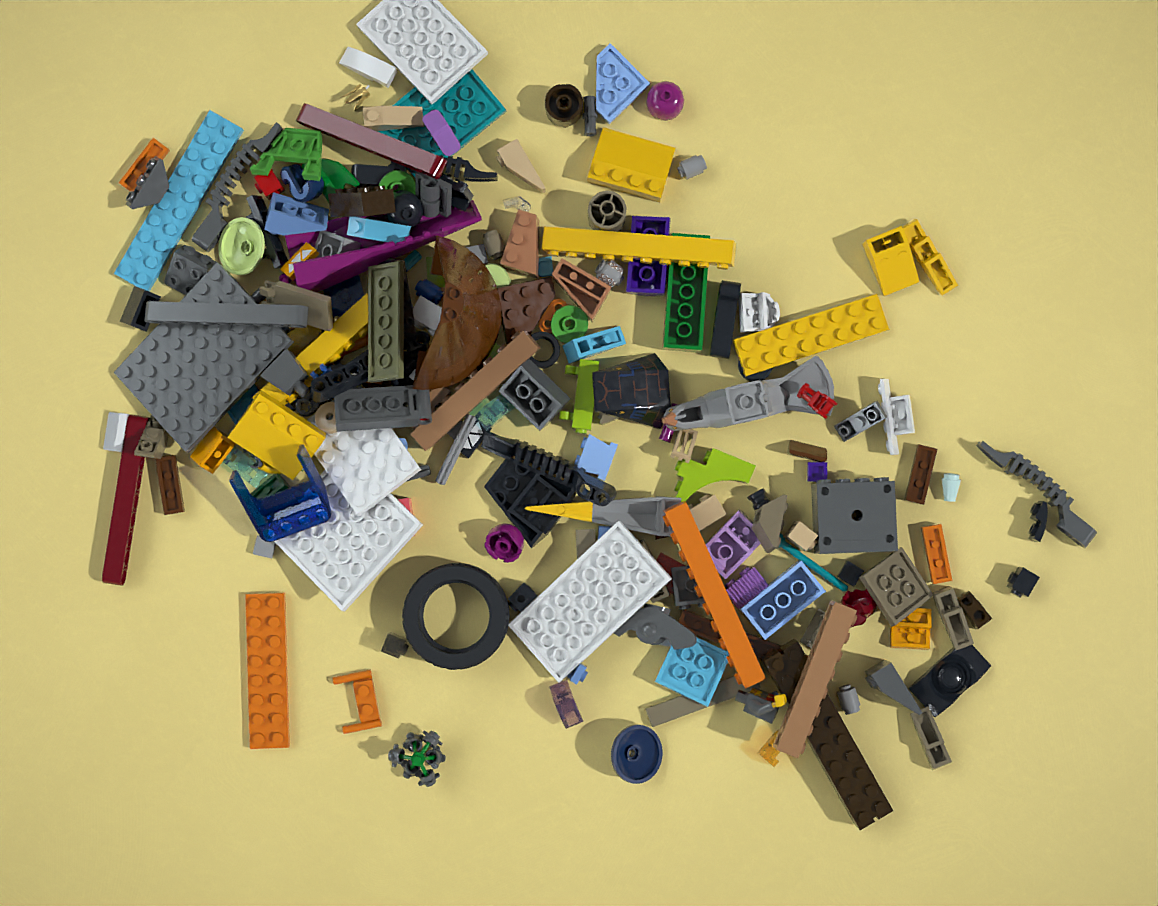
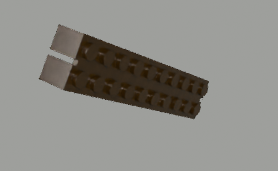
(832, 743)

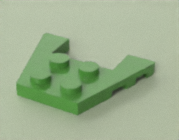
(297, 147)

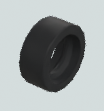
(556, 349)

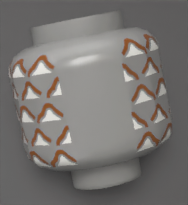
(609, 273)

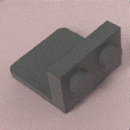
(187, 269)

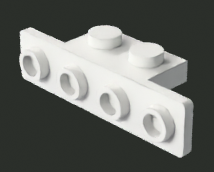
(899, 416)

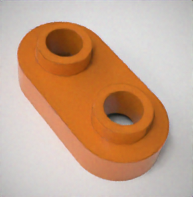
(548, 314)

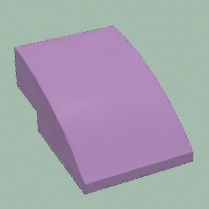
(732, 544)

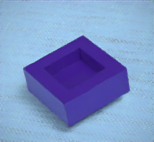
(816, 471)

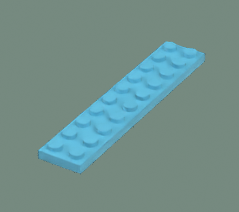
(181, 201)

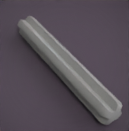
(455, 449)

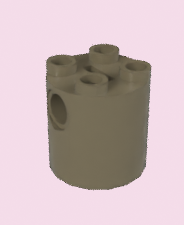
(607, 211)

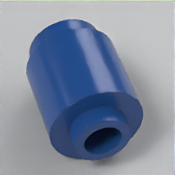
(429, 291)

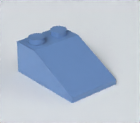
(290, 217)

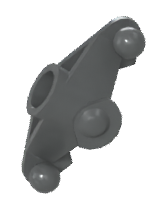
(655, 625)

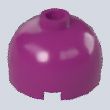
(665, 100)
(504, 542)

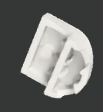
(757, 312)

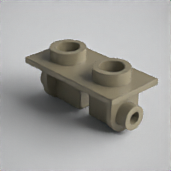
(813, 628)

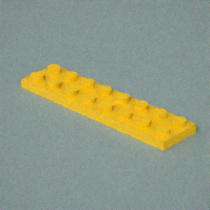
(811, 335)

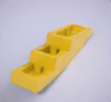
(929, 258)

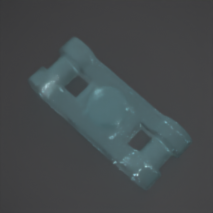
(240, 464)

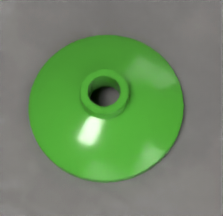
(398, 177)
(575, 330)

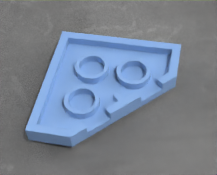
(616, 83)

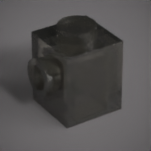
(395, 645)

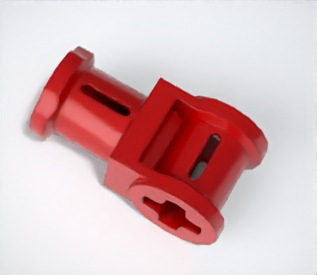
(818, 402)

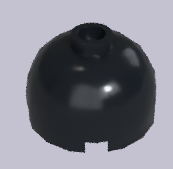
(407, 208)

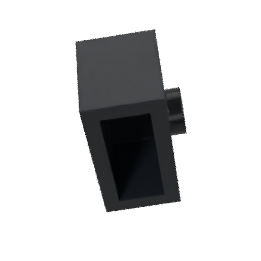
(135, 309)

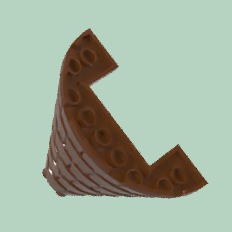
(467, 320)

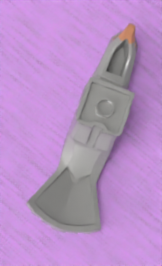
(752, 400)

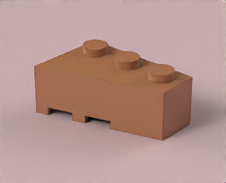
(523, 245)
(581, 287)

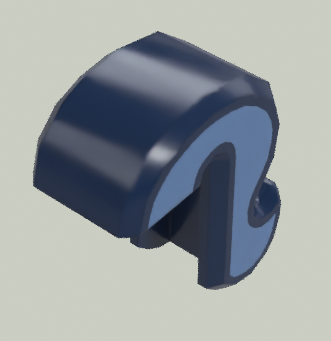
(301, 189)

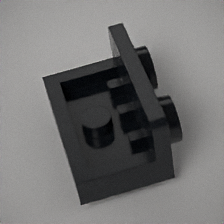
(461, 194)

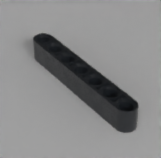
(360, 367)

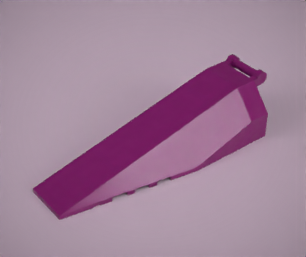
(330, 270)

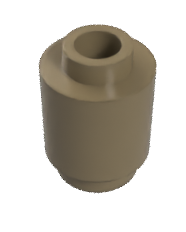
(493, 244)

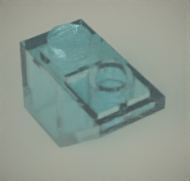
(494, 412)

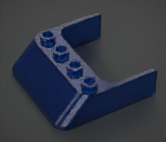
(288, 509)

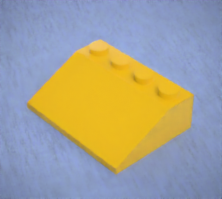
(631, 164)
(275, 434)

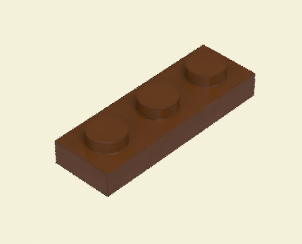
(920, 474)
(170, 485)

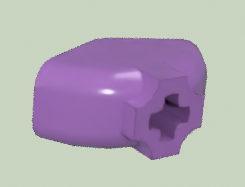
(441, 132)

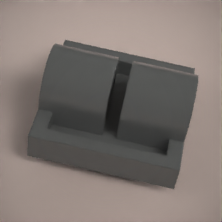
(434, 195)

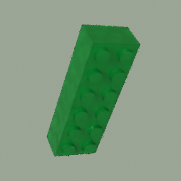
(685, 305)

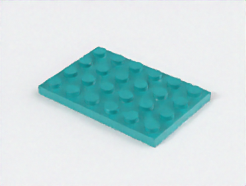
(466, 108)

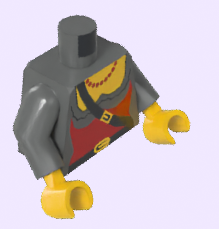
(761, 703)

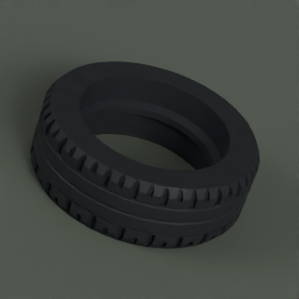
(414, 611)

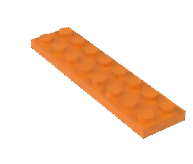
(267, 670)

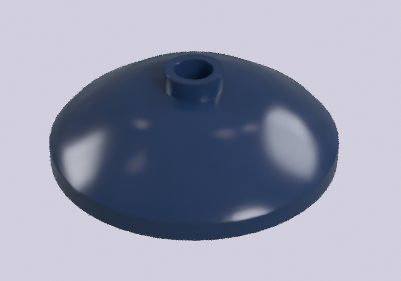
(644, 757)

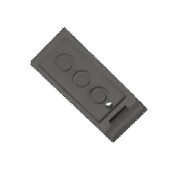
(382, 408)

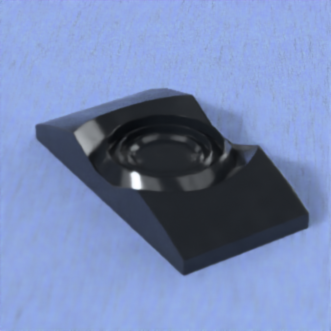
(949, 678)

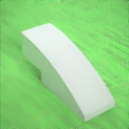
(368, 66)

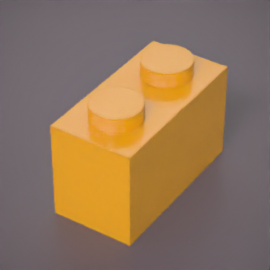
(212, 450)

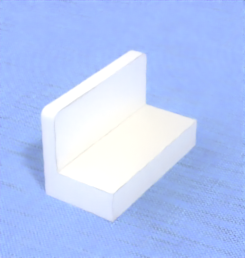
(115, 431)

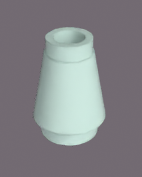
(950, 486)

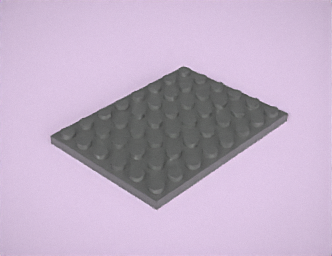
(200, 371)

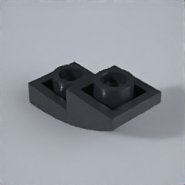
(1039, 514)

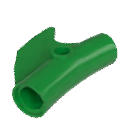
(334, 176)

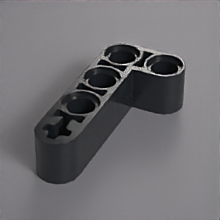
(724, 319)

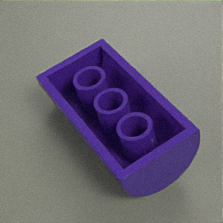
(648, 278)

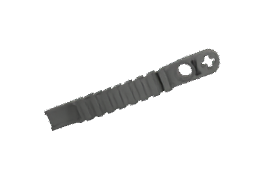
(210, 230)
(1069, 522)

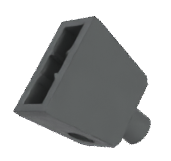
(287, 374)

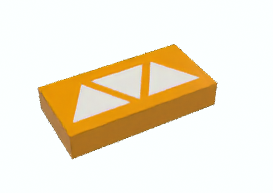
(306, 252)

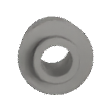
(691, 167)
(848, 699)

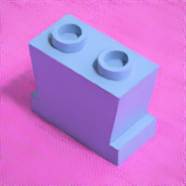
(596, 456)

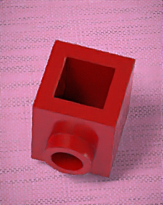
(268, 184)

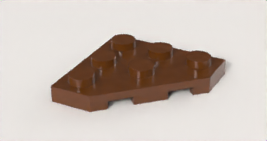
(524, 305)

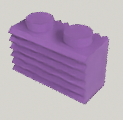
(745, 587)

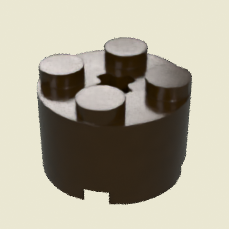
(564, 94)

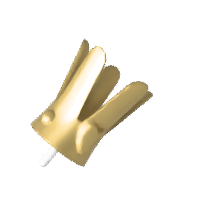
(359, 91)

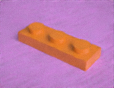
(138, 168)
(936, 554)

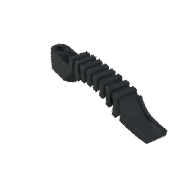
(372, 174)
(600, 492)

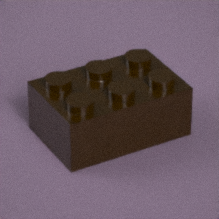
(361, 201)

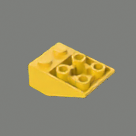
(891, 260)

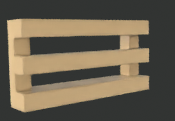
(681, 455)

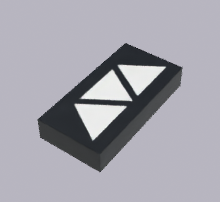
(474, 439)

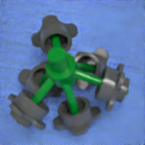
(415, 762)

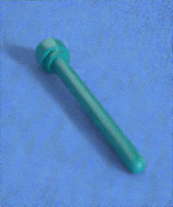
(812, 565)

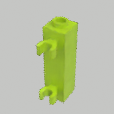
(584, 398)

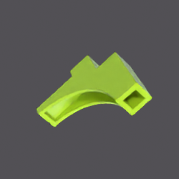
(718, 468)

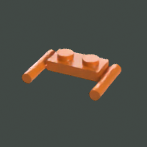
(365, 699)

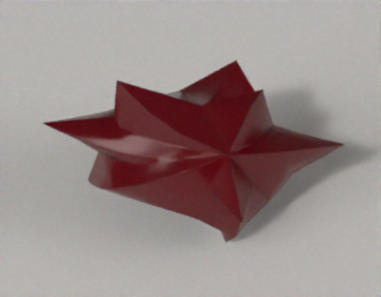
(862, 602)

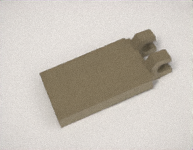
(286, 294)

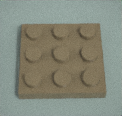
(896, 586)

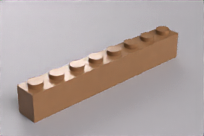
(479, 387)
(814, 679)

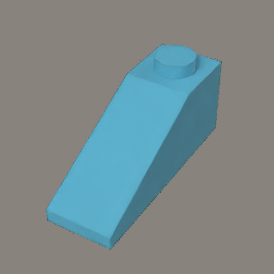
(377, 229)
(593, 344)

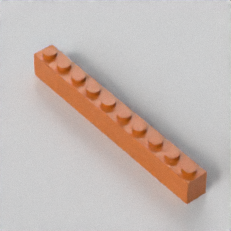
(714, 594)

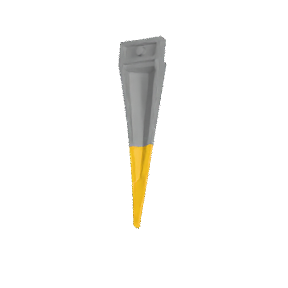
(634, 513)

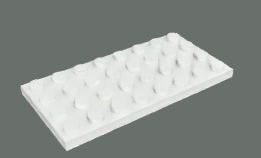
(589, 601)

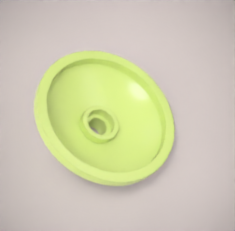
(241, 246)

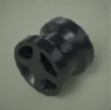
(758, 499)

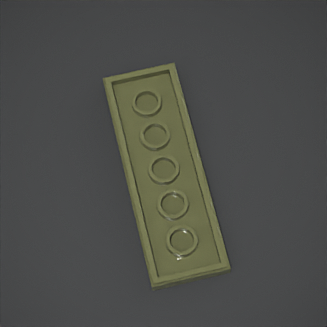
(386, 322)

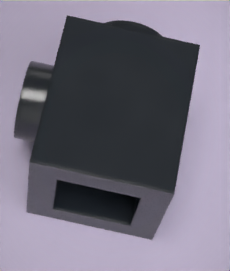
(1022, 582)
(521, 598)

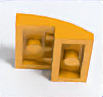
(912, 631)

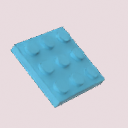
(693, 671)

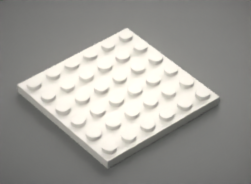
(348, 548)

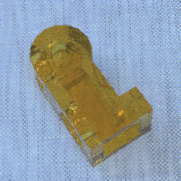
(768, 752)

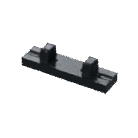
(272, 242)

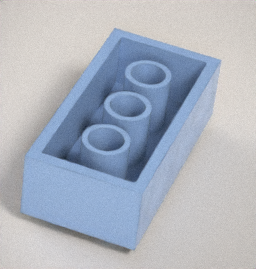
(782, 599)

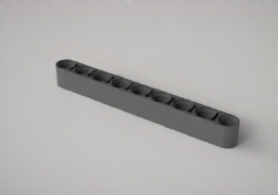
(226, 314)

